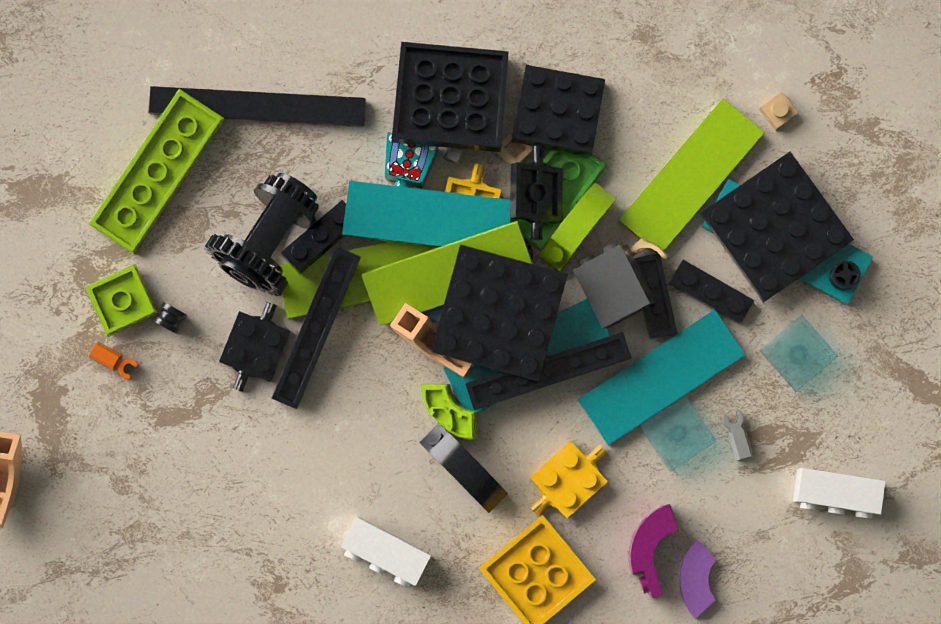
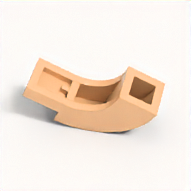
(420, 333)
(9, 472)

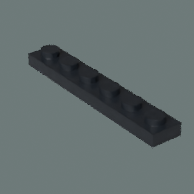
(316, 327)
(554, 370)

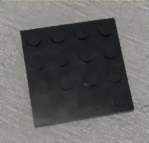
(450, 97)
(776, 226)
(499, 312)

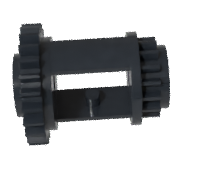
(250, 259)

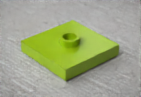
(121, 300)

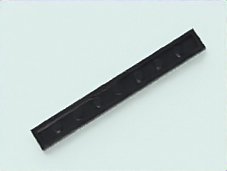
(268, 106)

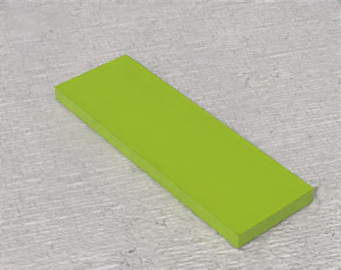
(157, 171)
(691, 175)
(425, 277)
(302, 287)

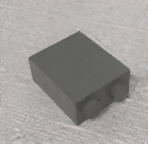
(614, 285)

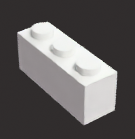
(839, 493)
(385, 553)

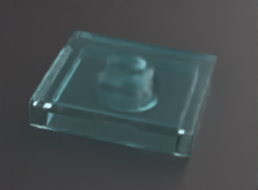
(798, 353)
(677, 433)

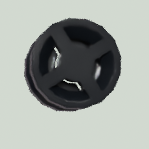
(850, 274)
(170, 318)

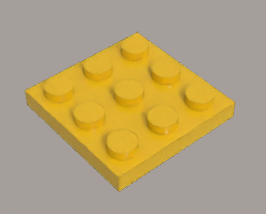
(537, 573)

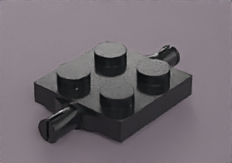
(536, 193)
(254, 346)

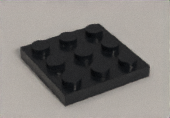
(558, 110)

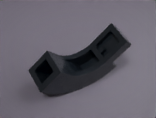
(464, 468)

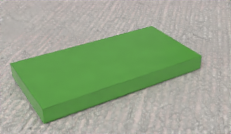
(578, 176)

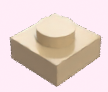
(778, 111)
(514, 152)

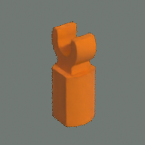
(111, 359)

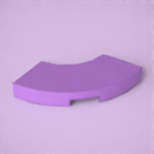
(694, 579)

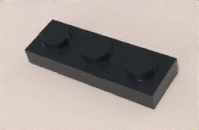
(316, 240)
(711, 292)
(660, 316)

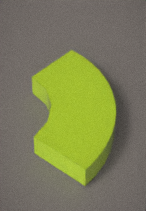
(448, 412)

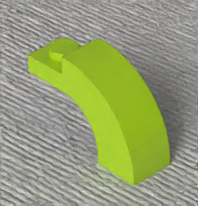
(577, 226)

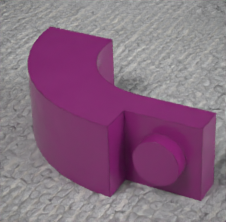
(643, 544)

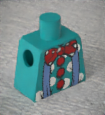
(408, 163)

